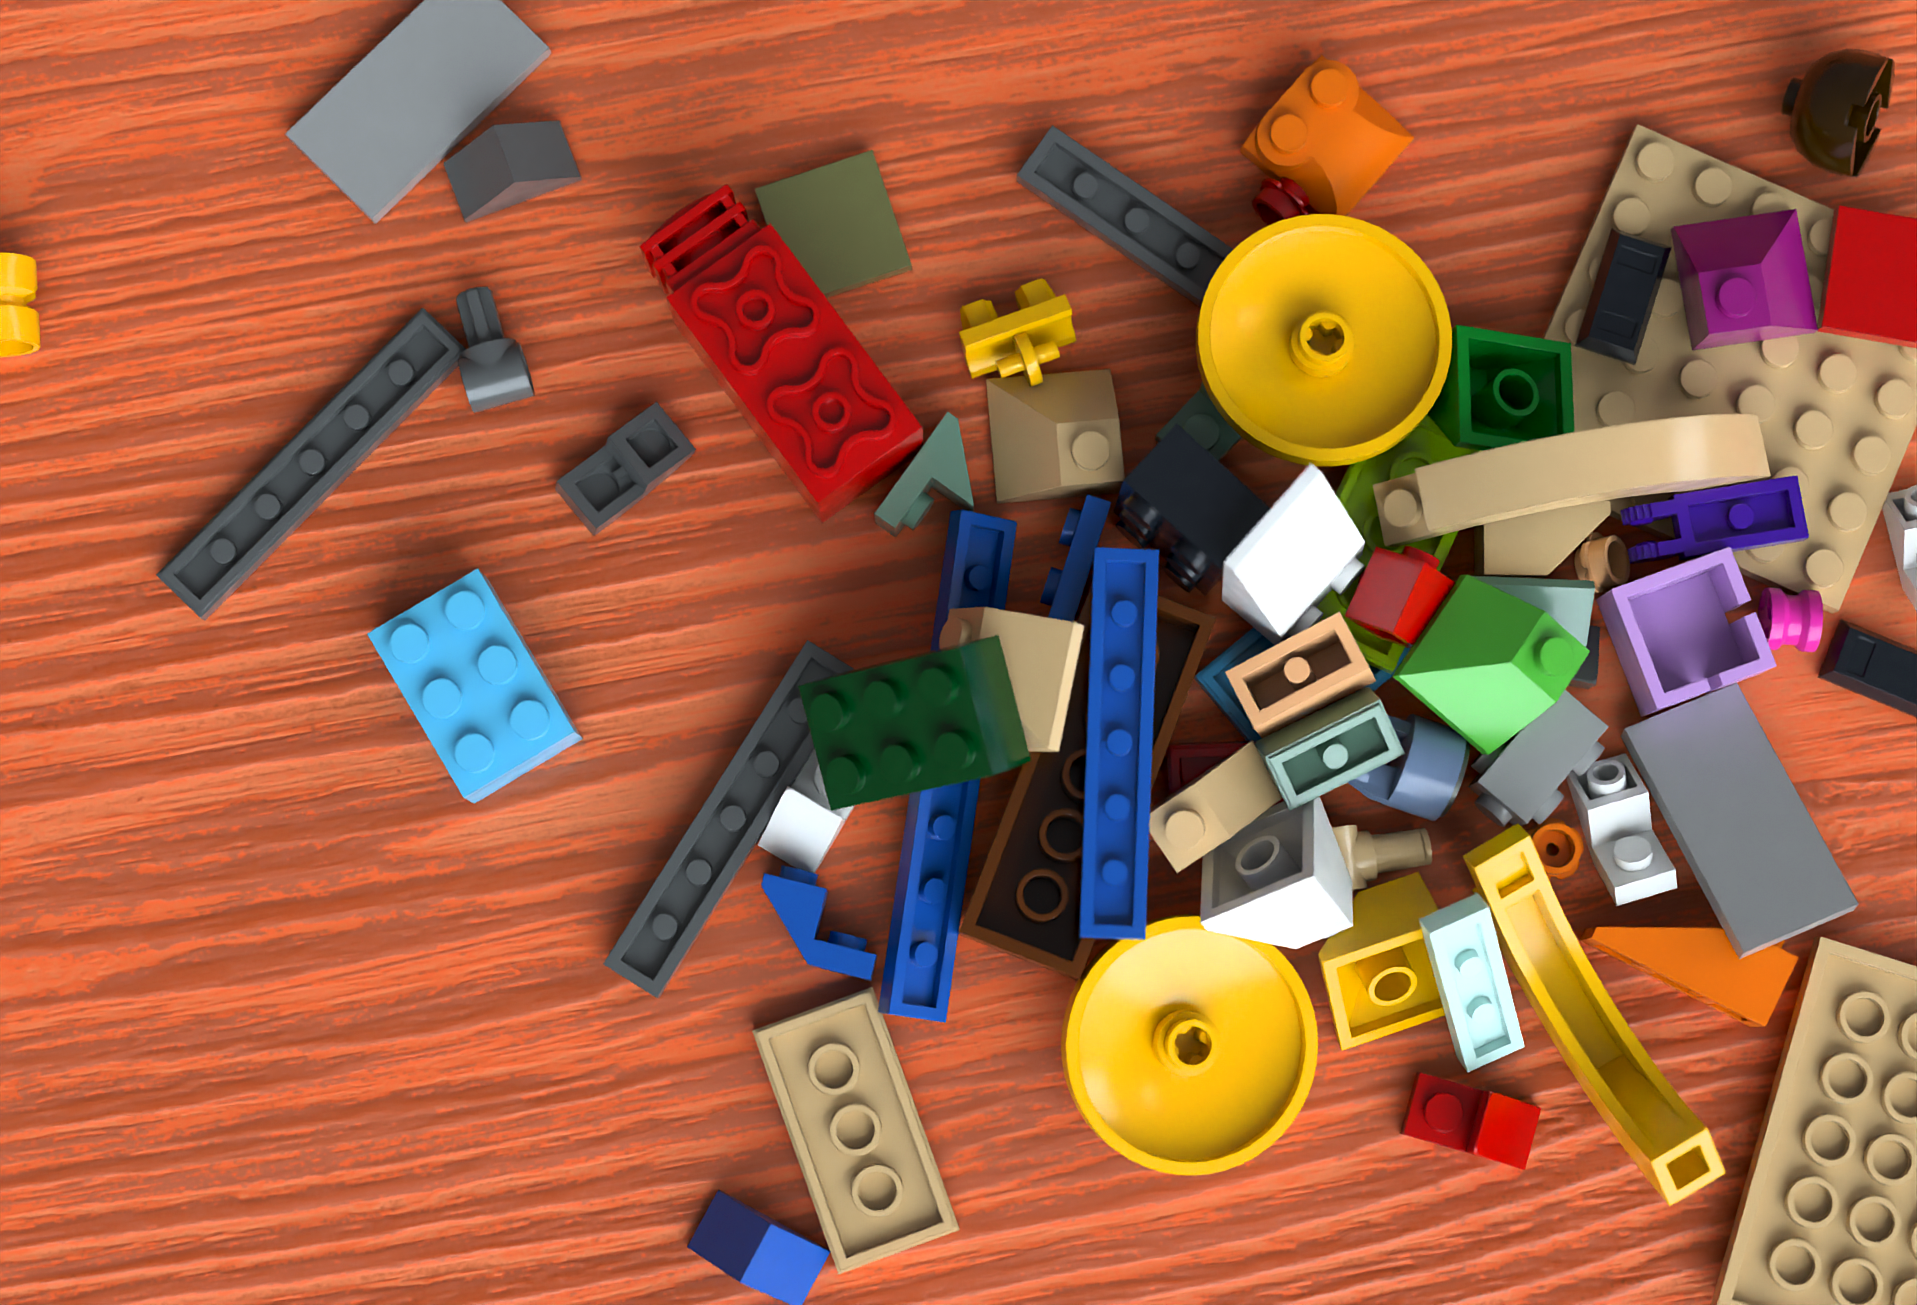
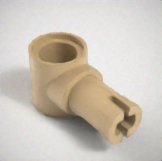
(1380, 853)

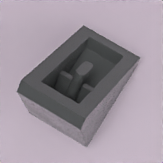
(510, 167)

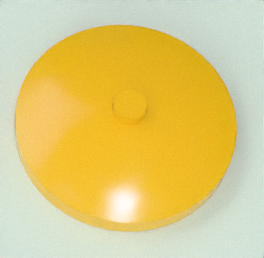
(1323, 340)
(1189, 1047)

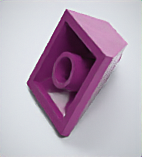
(1744, 279)

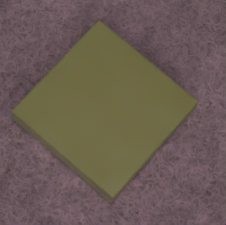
(838, 223)

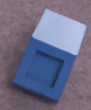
(801, 910)

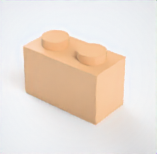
(1300, 675)

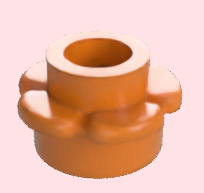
(1568, 843)

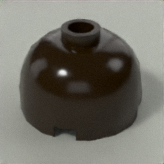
(1838, 109)

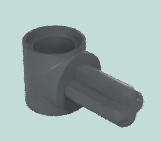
(493, 365)

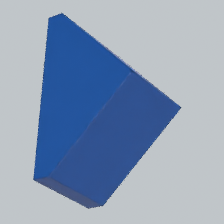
(758, 1250)

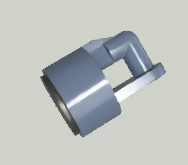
(1426, 775)

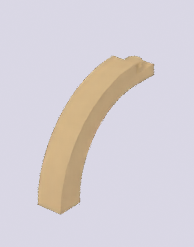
(1571, 471)

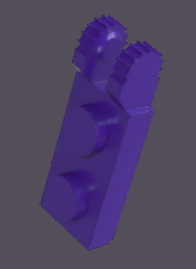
(1722, 517)

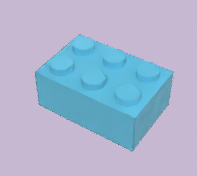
(474, 686)

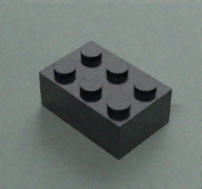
(1187, 510)

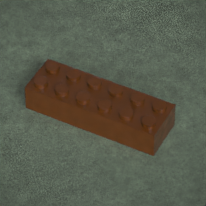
(1033, 871)

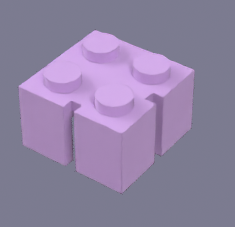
(1676, 631)

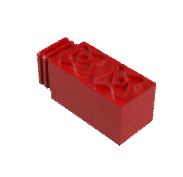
(781, 352)

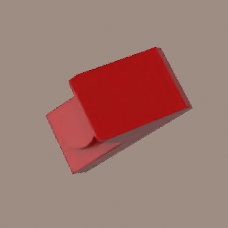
(1471, 1120)

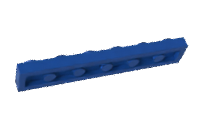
(1119, 744)

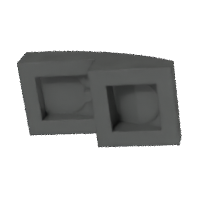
(625, 469)

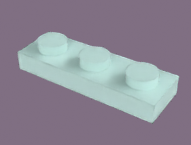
(1472, 982)

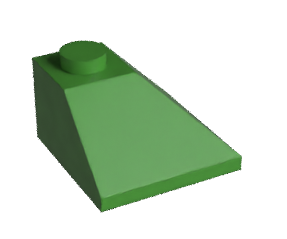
(1489, 663)

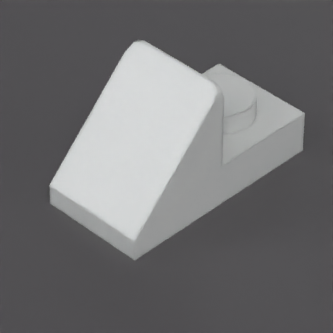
(803, 821)

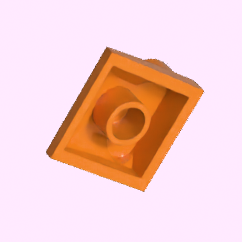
(1327, 138)

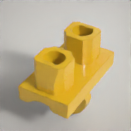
(1019, 338)

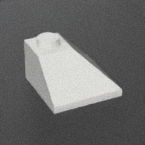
(1278, 880)

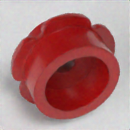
(1280, 200)

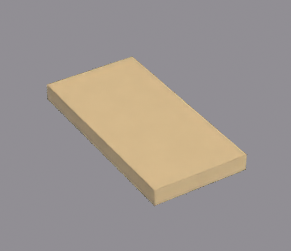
(855, 1130)

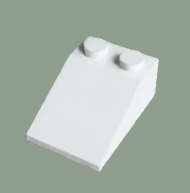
(1293, 560)

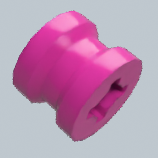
(1791, 618)

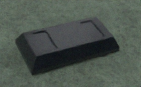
(1623, 296)
(1872, 667)

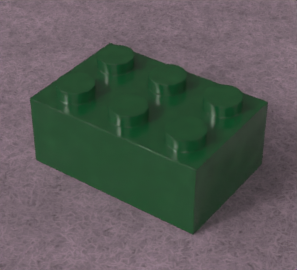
(915, 723)

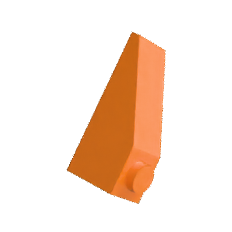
(1702, 966)

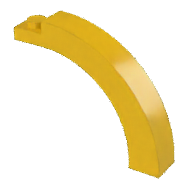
(1585, 1023)

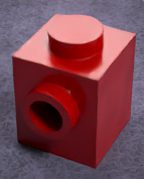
(1398, 594)

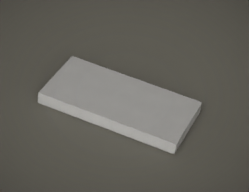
(416, 98)
(1738, 820)

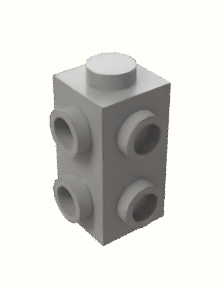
(1525, 771)

